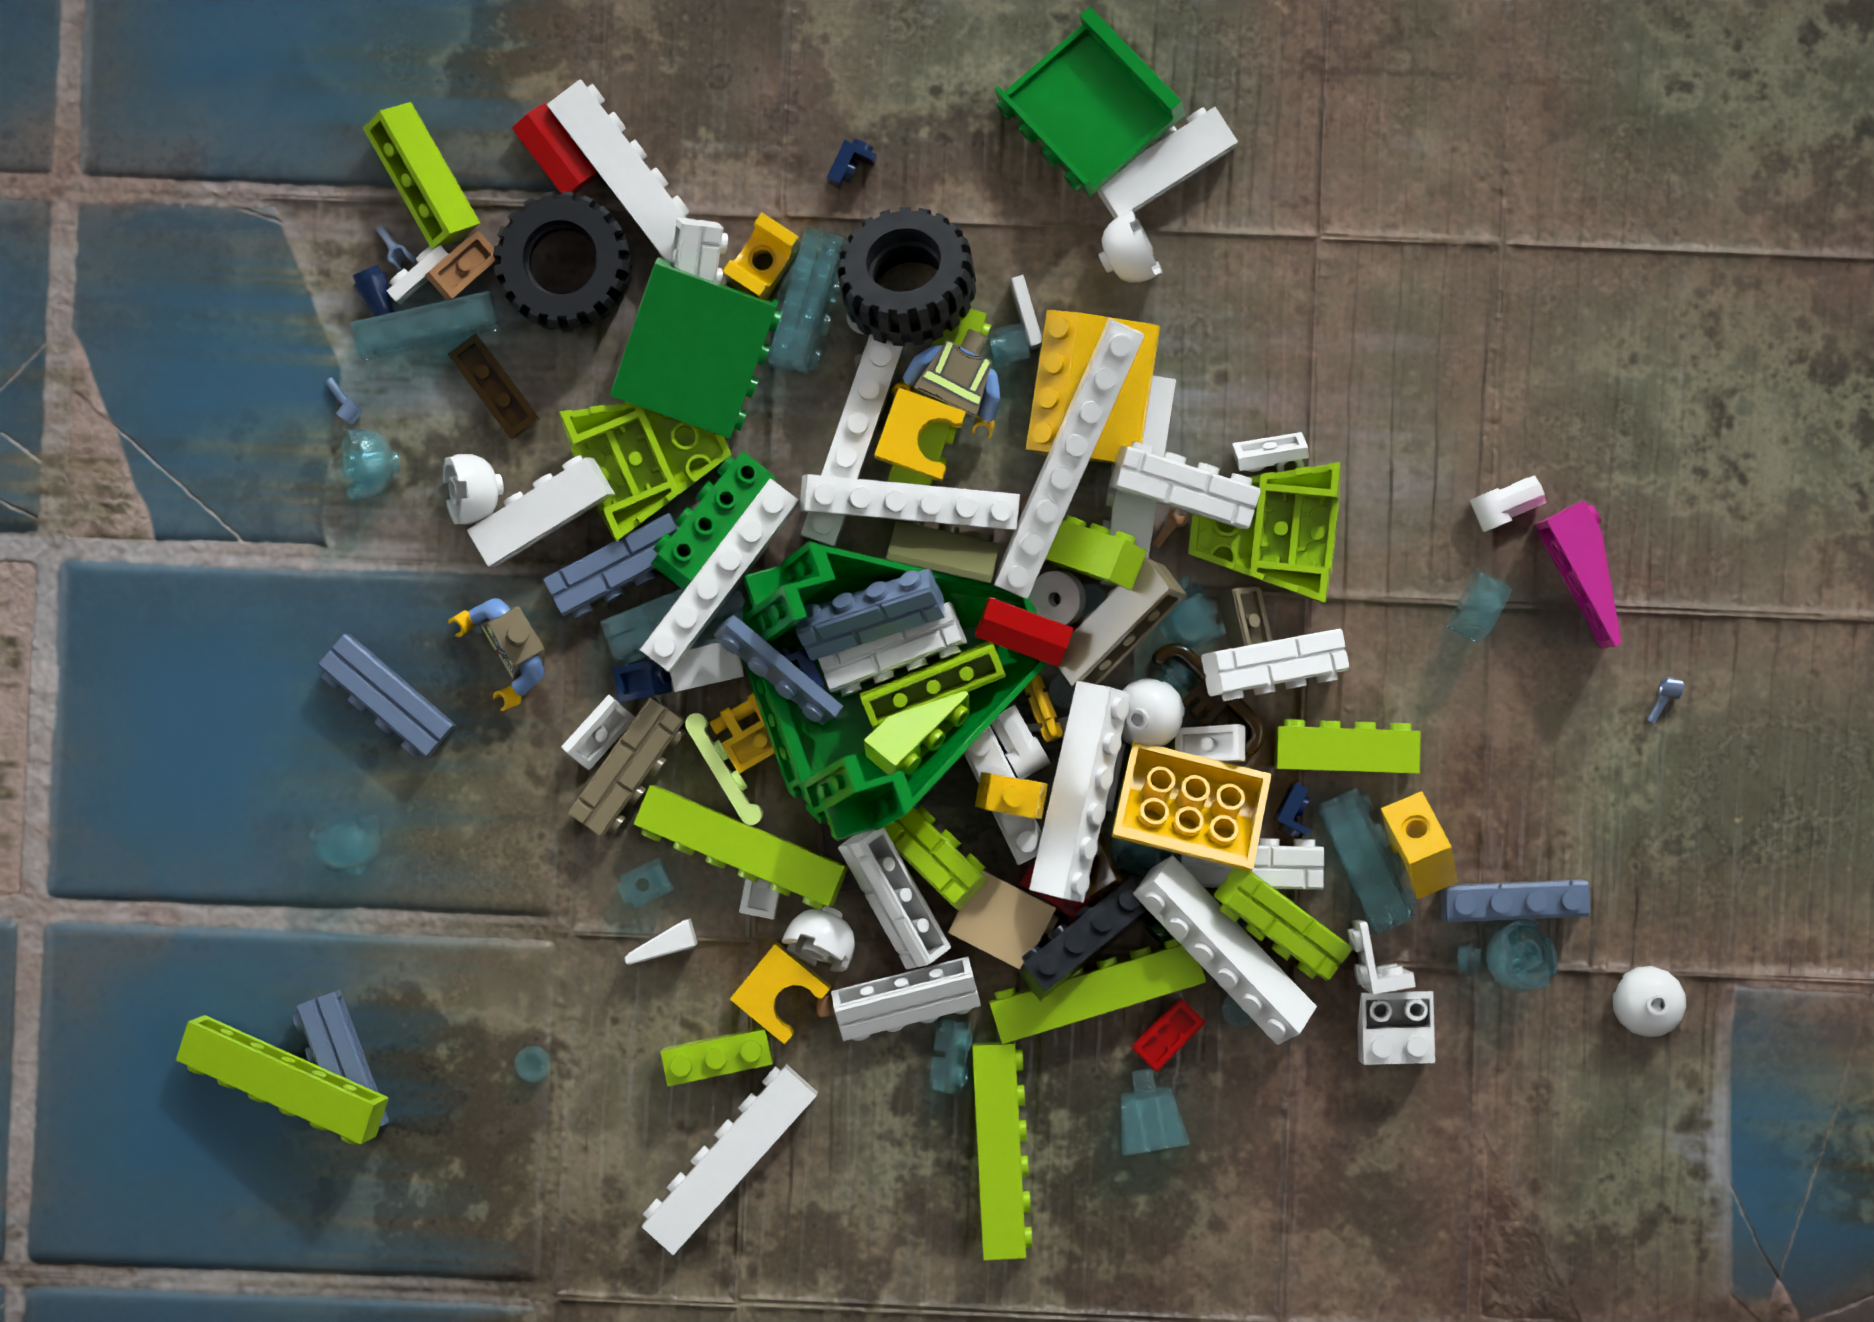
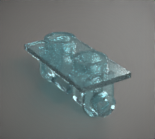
(955, 1039)

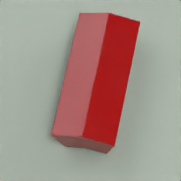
(554, 150)
(1023, 631)

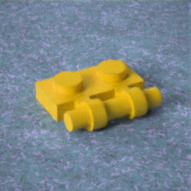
(748, 745)

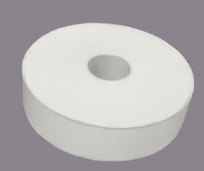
(1070, 591)

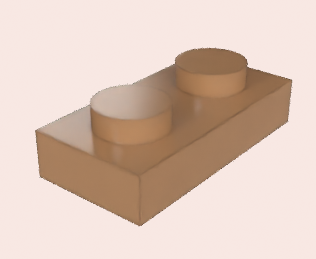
(462, 265)

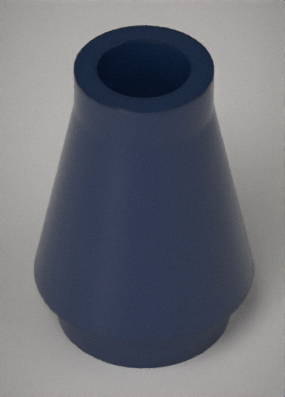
(373, 288)

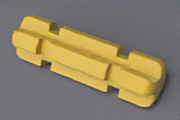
(1043, 710)

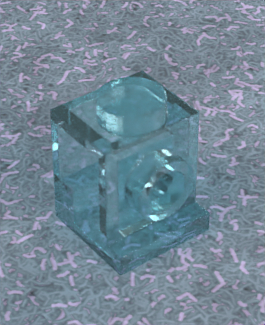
(1009, 346)
(658, 879)

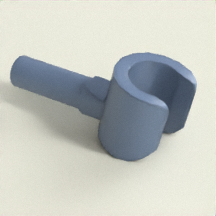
(396, 252)
(349, 410)
(1668, 688)

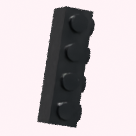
(1083, 940)

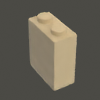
(1003, 920)

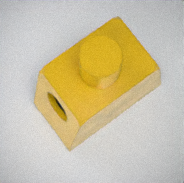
(1011, 795)

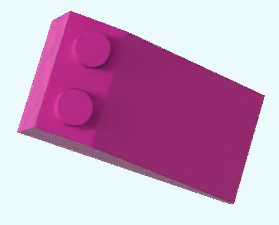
(1581, 559)

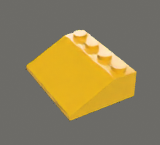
(1064, 355)
(1191, 805)

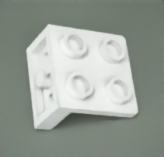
(1388, 977)

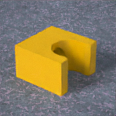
(768, 239)
(905, 423)
(1421, 844)
(770, 976)

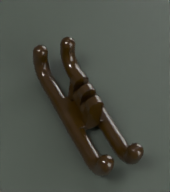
(1212, 704)

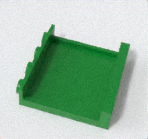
(1091, 105)
(695, 350)

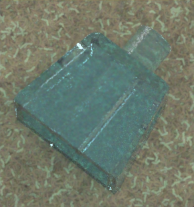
(1479, 606)
(1149, 1117)

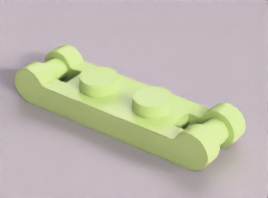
(715, 756)

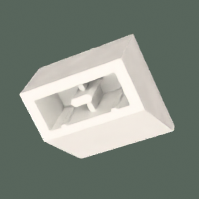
(1396, 1028)

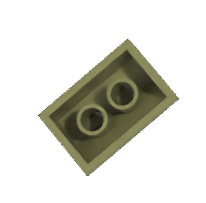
(944, 550)

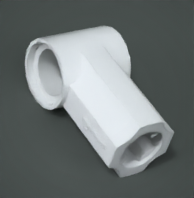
(1501, 505)
(1021, 747)

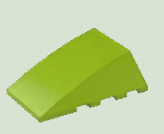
(642, 458)
(1289, 532)

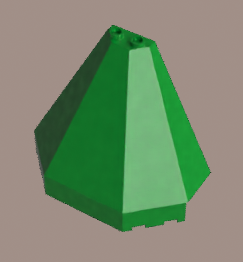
(830, 760)

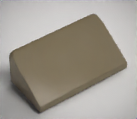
(1244, 616)

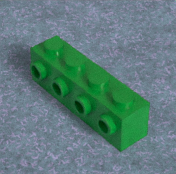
(712, 519)

